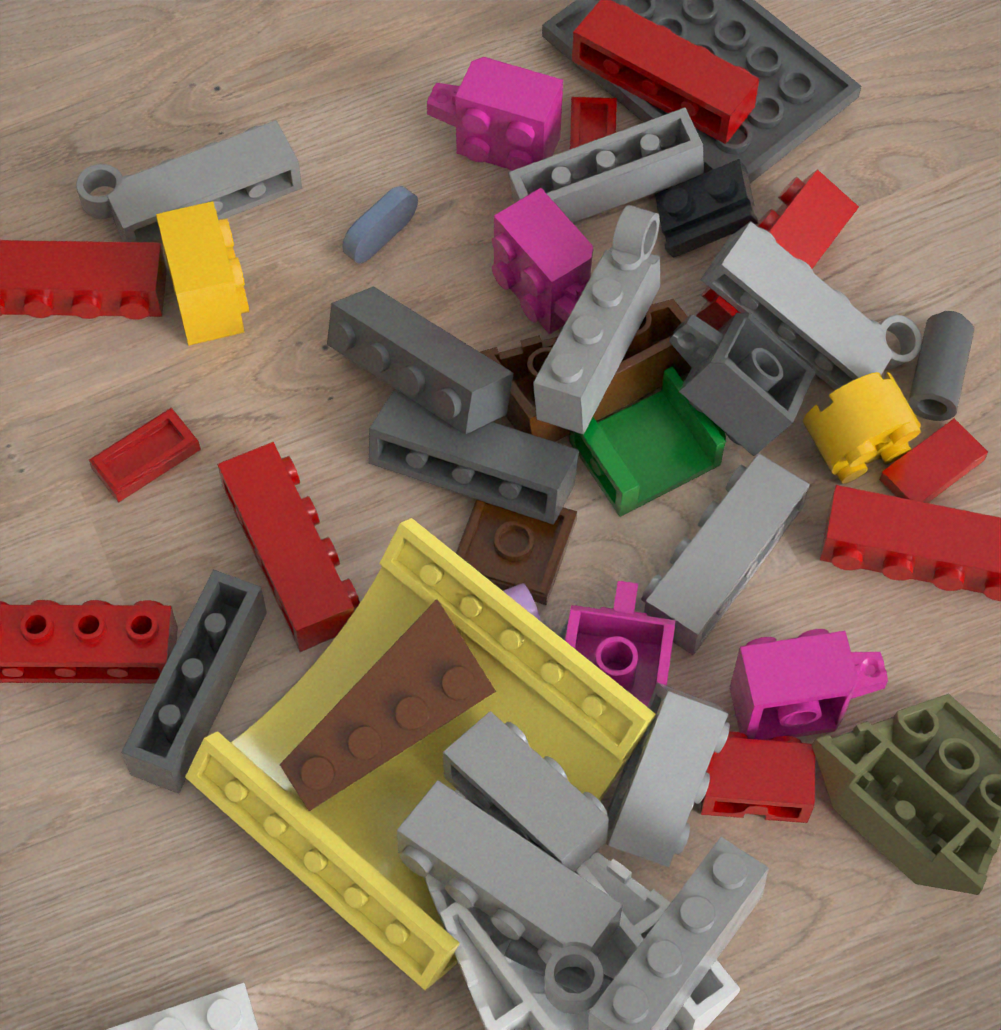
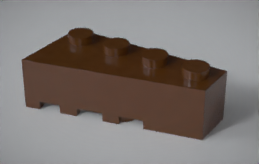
(636, 376)
(399, 701)

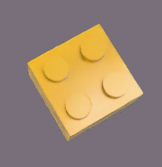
(204, 272)

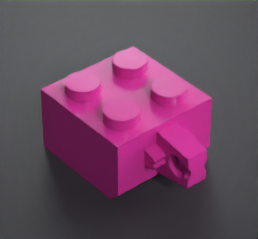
(501, 113)
(541, 259)
(624, 642)
(800, 683)

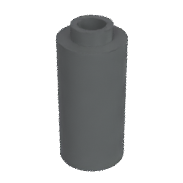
(941, 366)

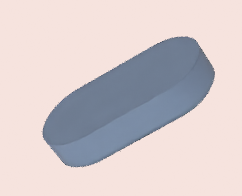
(379, 224)

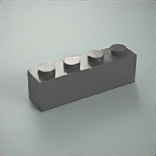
(419, 359)
(486, 464)
(195, 681)

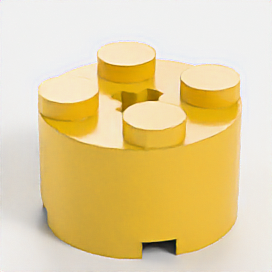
(863, 425)

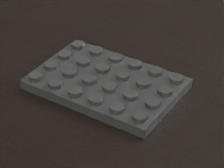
(796, 82)

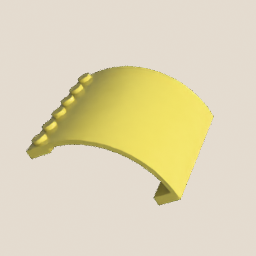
(350, 841)

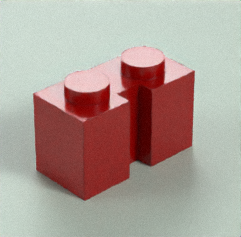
(762, 779)

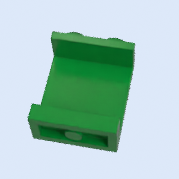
(650, 447)

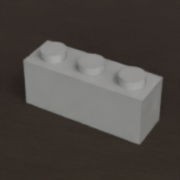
(666, 776)
(525, 791)

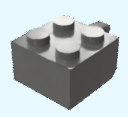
(742, 378)

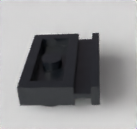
(706, 208)

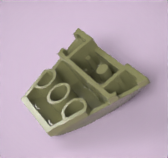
(921, 791)

